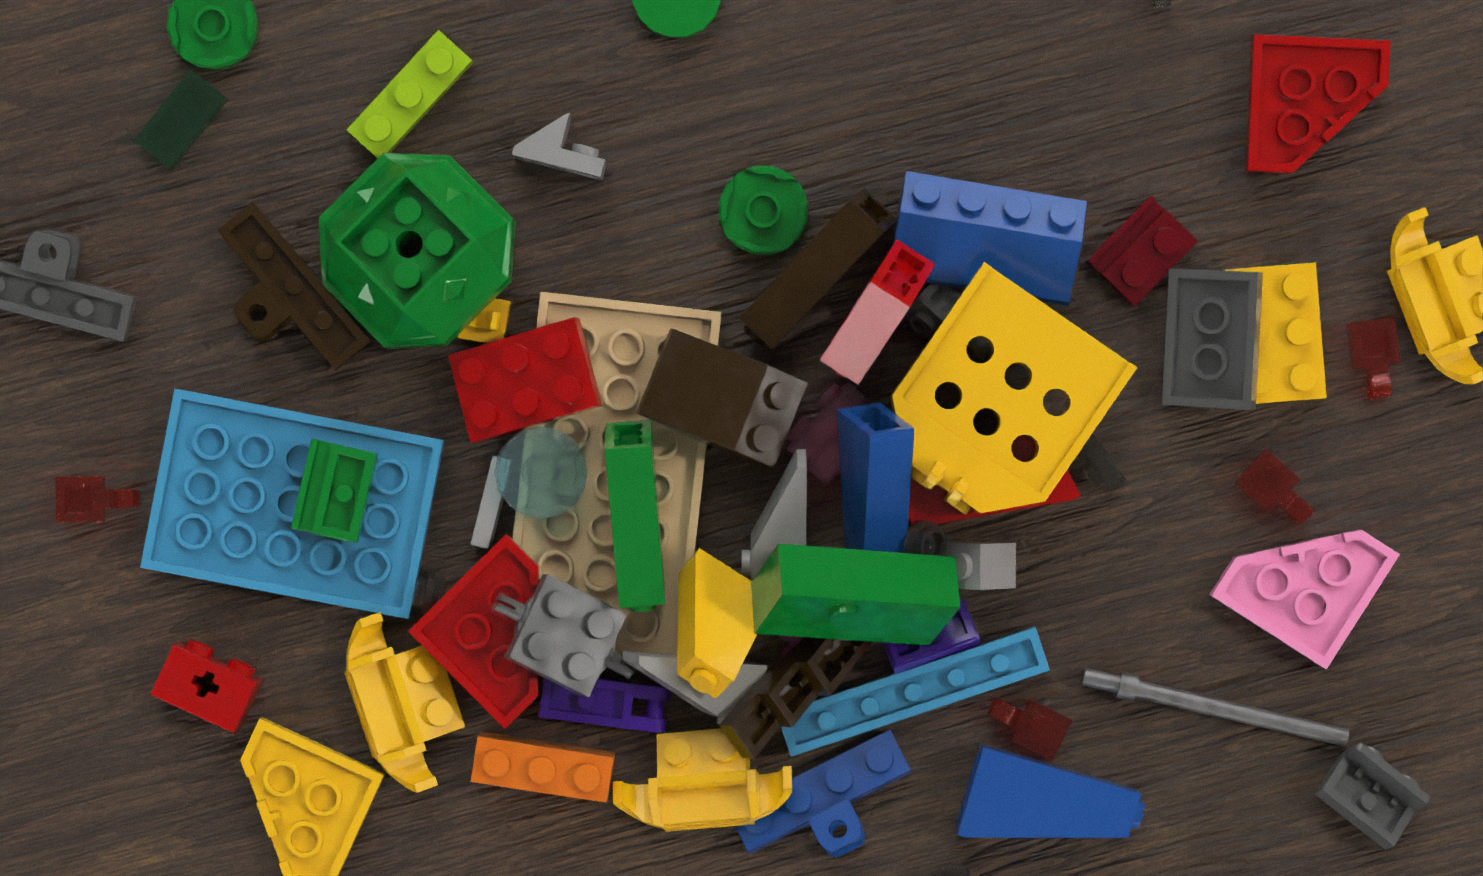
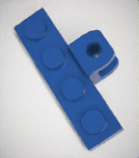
(826, 797)

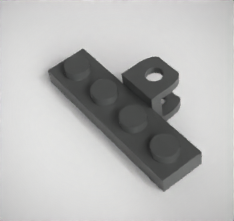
(46, 289)

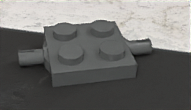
(564, 635)

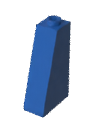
(875, 477)
(1036, 799)

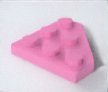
(1307, 589)

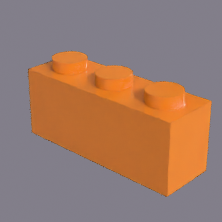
(543, 767)

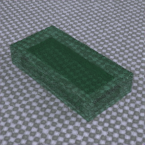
(181, 119)

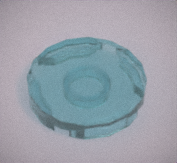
(540, 472)

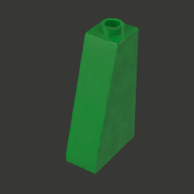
(635, 514)

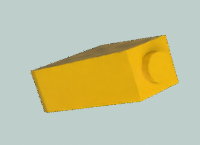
(713, 623)

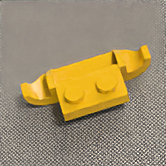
(1439, 296)
(399, 702)
(702, 785)

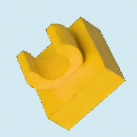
(489, 324)

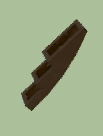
(788, 689)

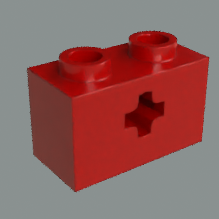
(181, 685)

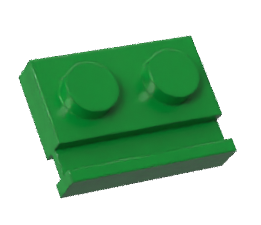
(334, 490)

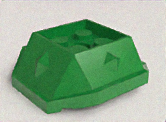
(454, 276)

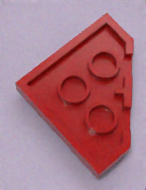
(1306, 94)
(473, 638)

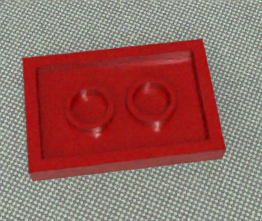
(525, 380)

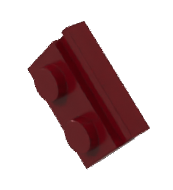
(1142, 251)

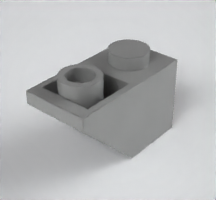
(984, 564)

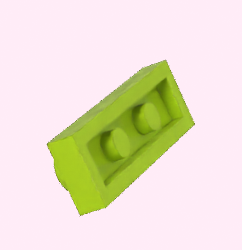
(410, 95)

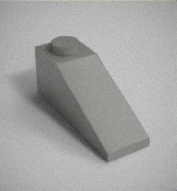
(782, 518)
(663, 670)

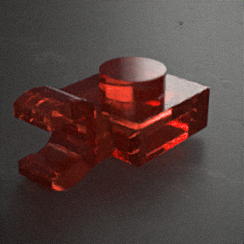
(1374, 347)
(1270, 483)
(86, 498)
(1035, 727)

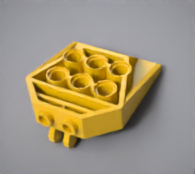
(1057, 355)

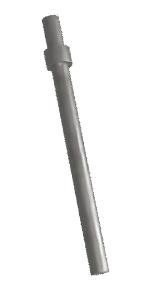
(1128, 687)

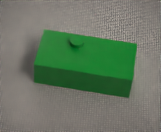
(854, 594)

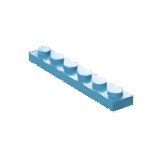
(917, 690)

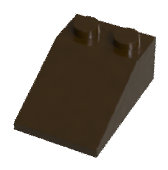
(722, 398)

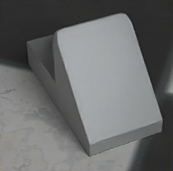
(548, 150)

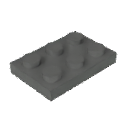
(1212, 338)

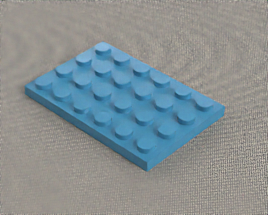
(233, 491)

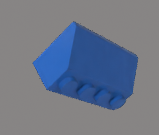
(1016, 232)

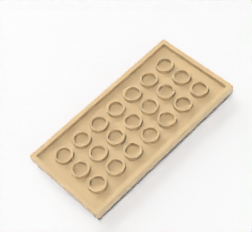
(578, 544)

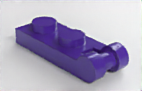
(607, 705)

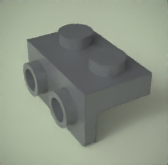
(1372, 794)

